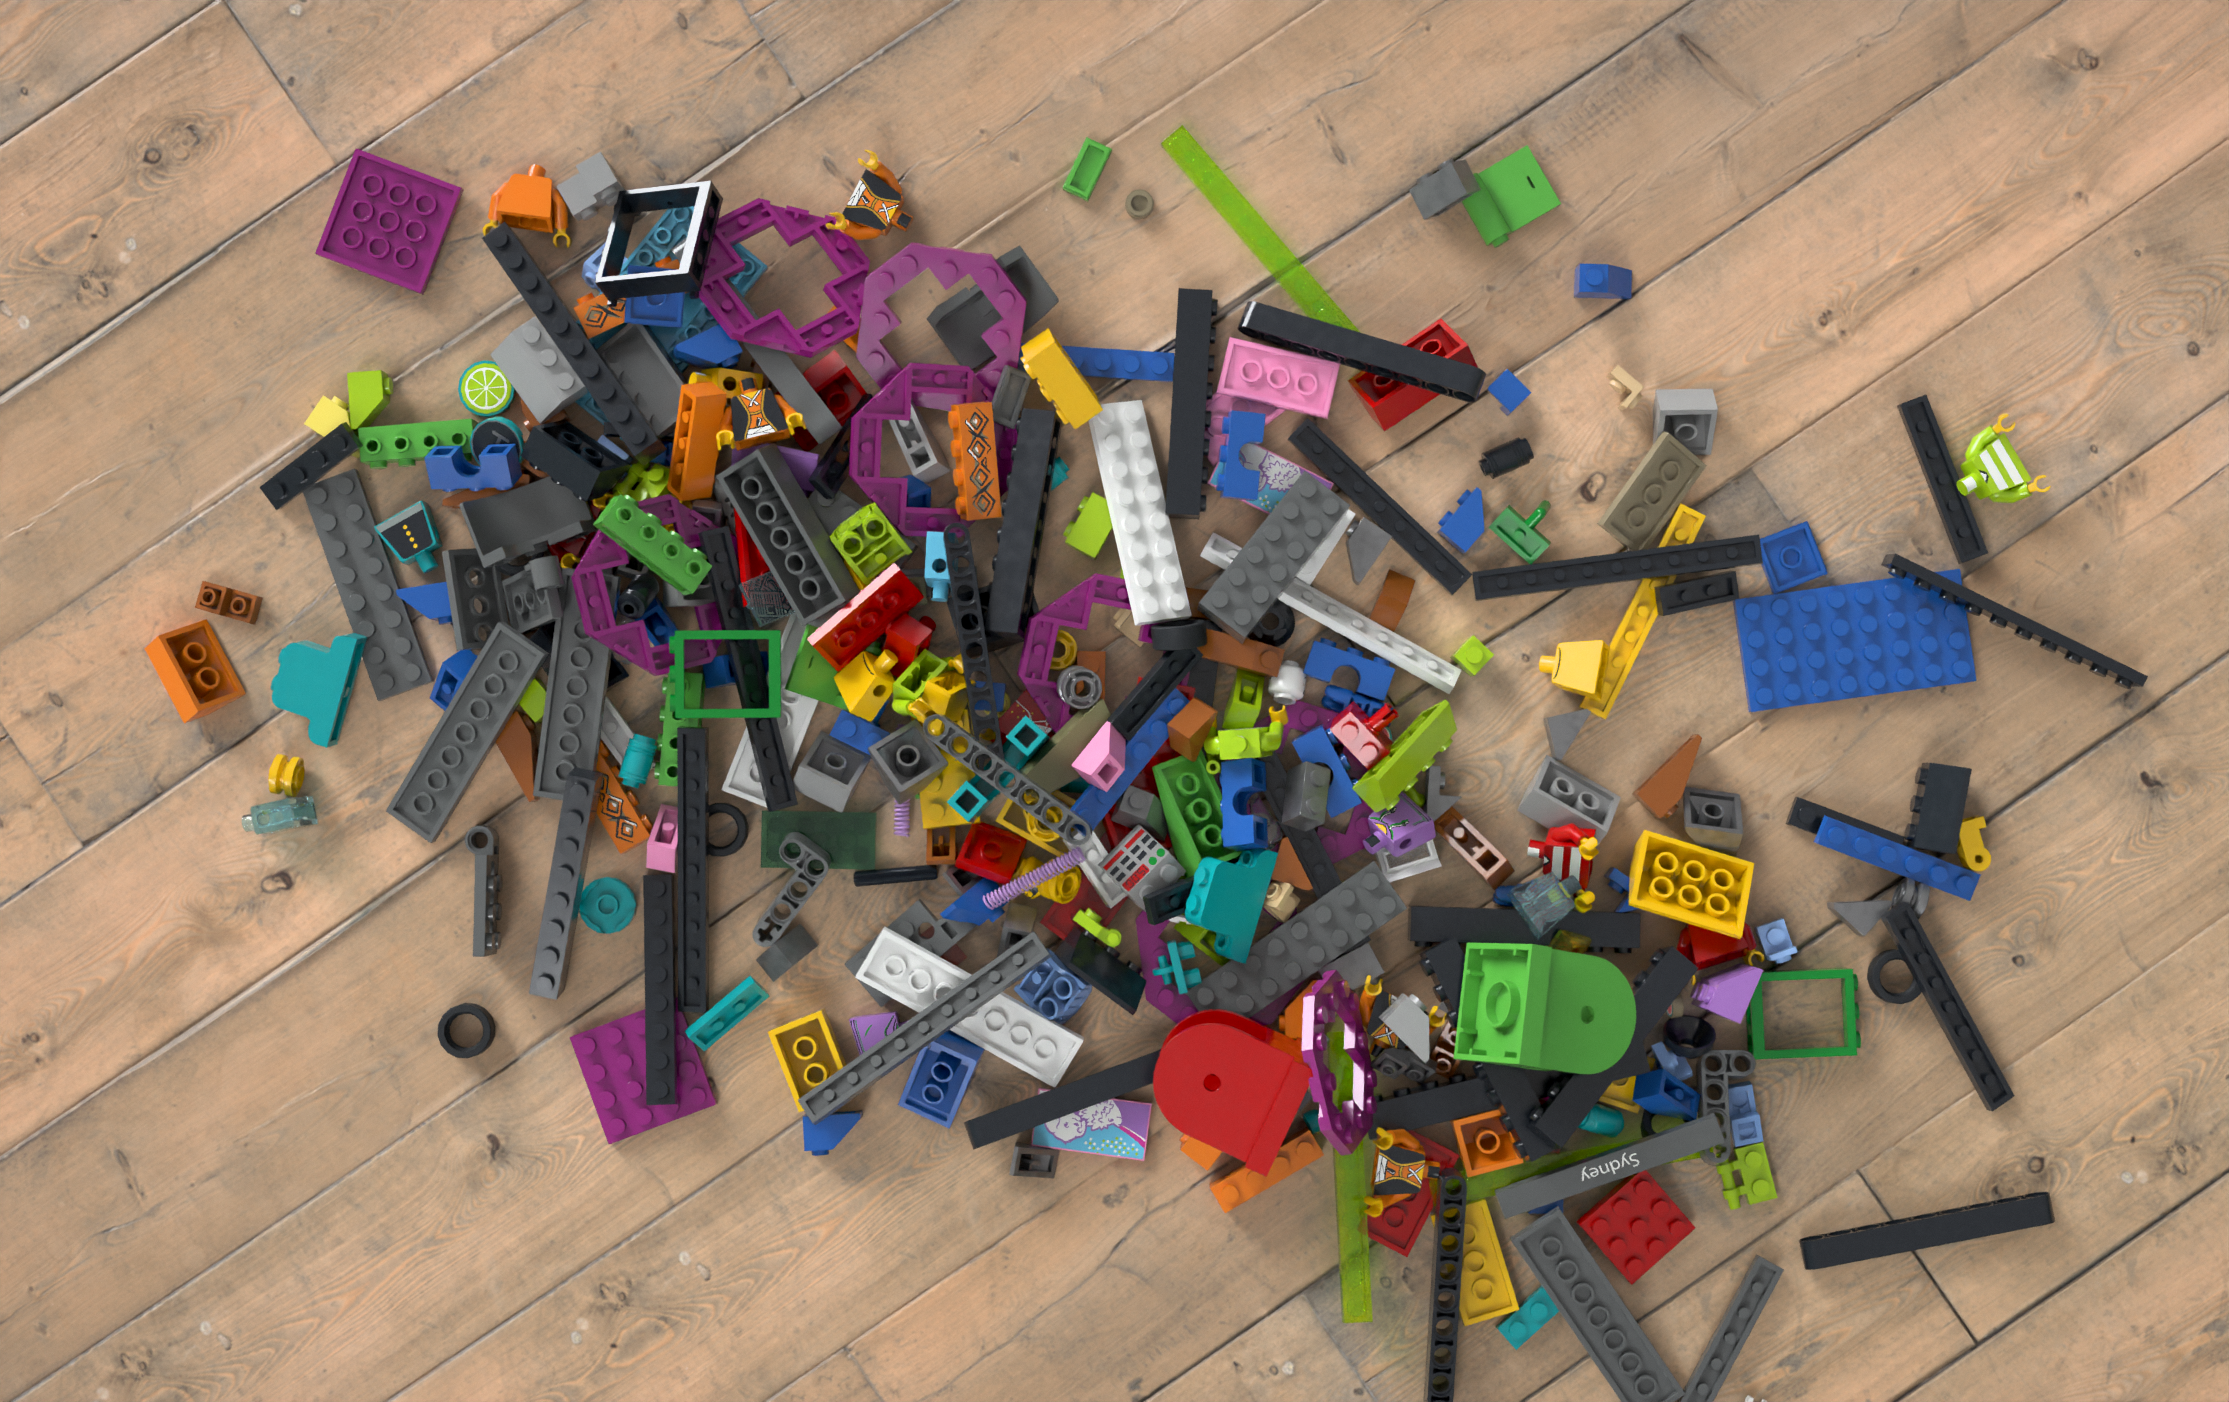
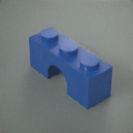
(451, 471)
(1236, 480)
(1373, 676)
(1318, 746)
(1239, 782)

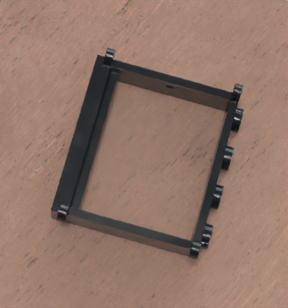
(696, 250)

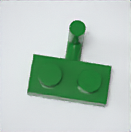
(1521, 532)

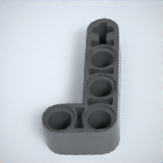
(788, 894)
(1720, 1107)

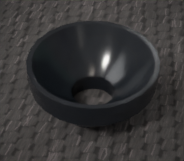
(1282, 632)
(1689, 1031)

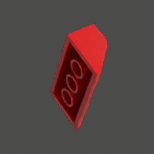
(1392, 400)

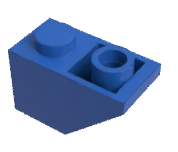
(1466, 523)

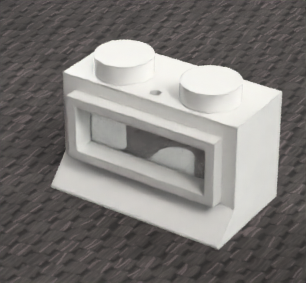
(1411, 863)

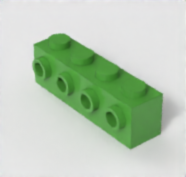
(412, 441)
(653, 544)
(667, 742)

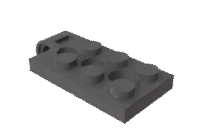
(463, 593)
(533, 594)
(487, 885)
(908, 925)

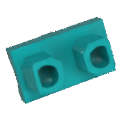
(1178, 952)

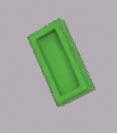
(1087, 169)

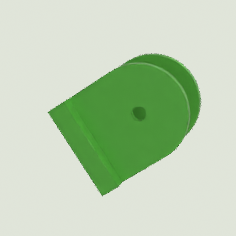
(1543, 1009)

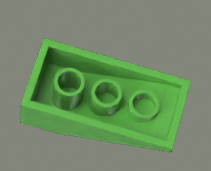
(1192, 811)

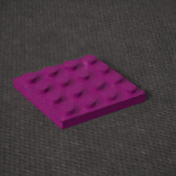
(389, 221)
(615, 1074)

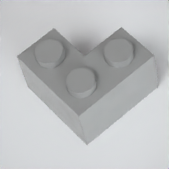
(591, 187)

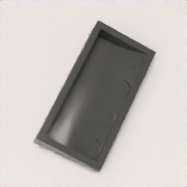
(646, 374)

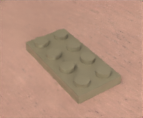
(1652, 493)

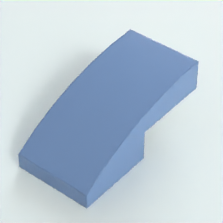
(1744, 1118)

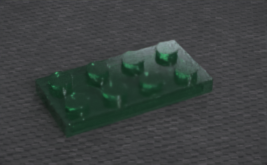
(844, 835)

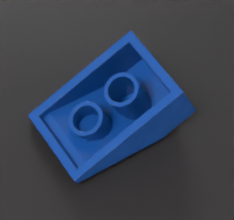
(941, 1078)

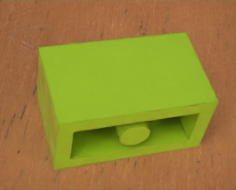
(1091, 527)

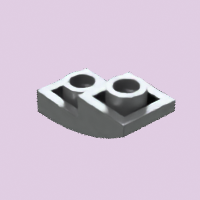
(1398, 1061)

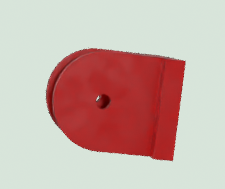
(1231, 1084)

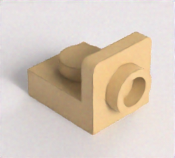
(1624, 382)
(1126, 625)
(1280, 900)

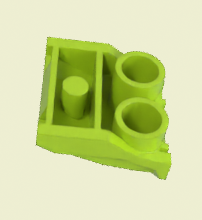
(869, 542)

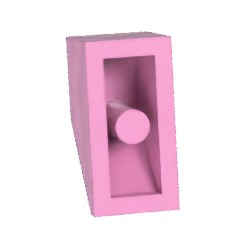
(663, 840)

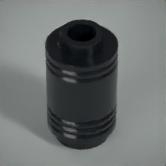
(1506, 457)
(638, 596)

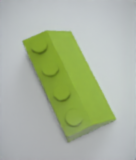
(1408, 756)

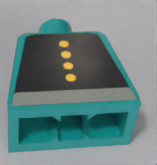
(412, 536)

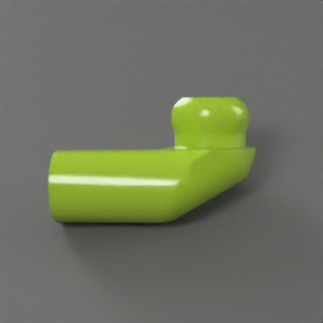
(1214, 764)

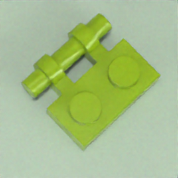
(651, 483)
(1091, 921)
(1754, 1174)

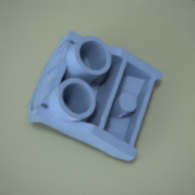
(1054, 990)

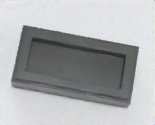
(1010, 396)

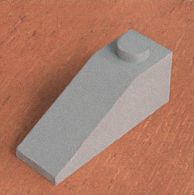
(920, 447)

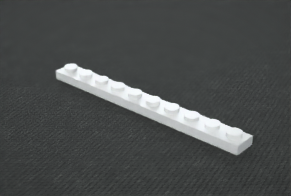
(1350, 623)

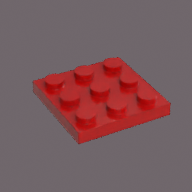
(1636, 1225)

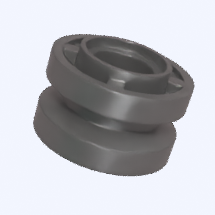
(1090, 692)
(1915, 896)

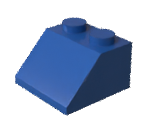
(709, 350)

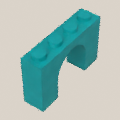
(1019, 748)

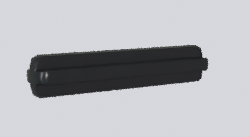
(895, 875)

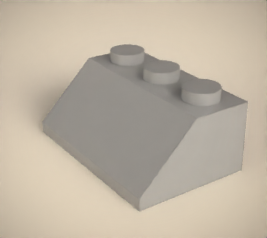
(538, 370)
(1565, 797)

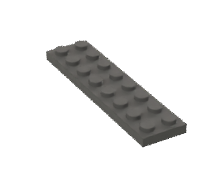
(367, 584)
(573, 694)
(467, 731)
(1301, 945)
(1595, 1311)

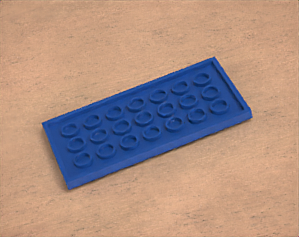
(1851, 642)

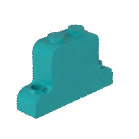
(319, 683)
(1231, 899)

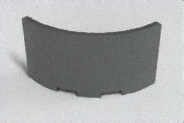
(961, 323)
(526, 521)

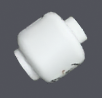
(1289, 684)

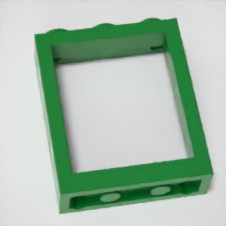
(677, 674)
(1850, 1010)

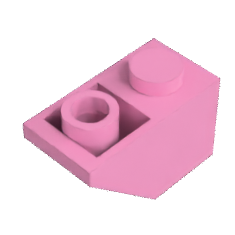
(1102, 758)

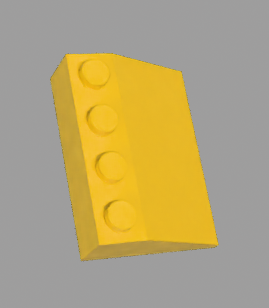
(1690, 883)

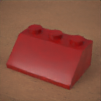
(837, 390)

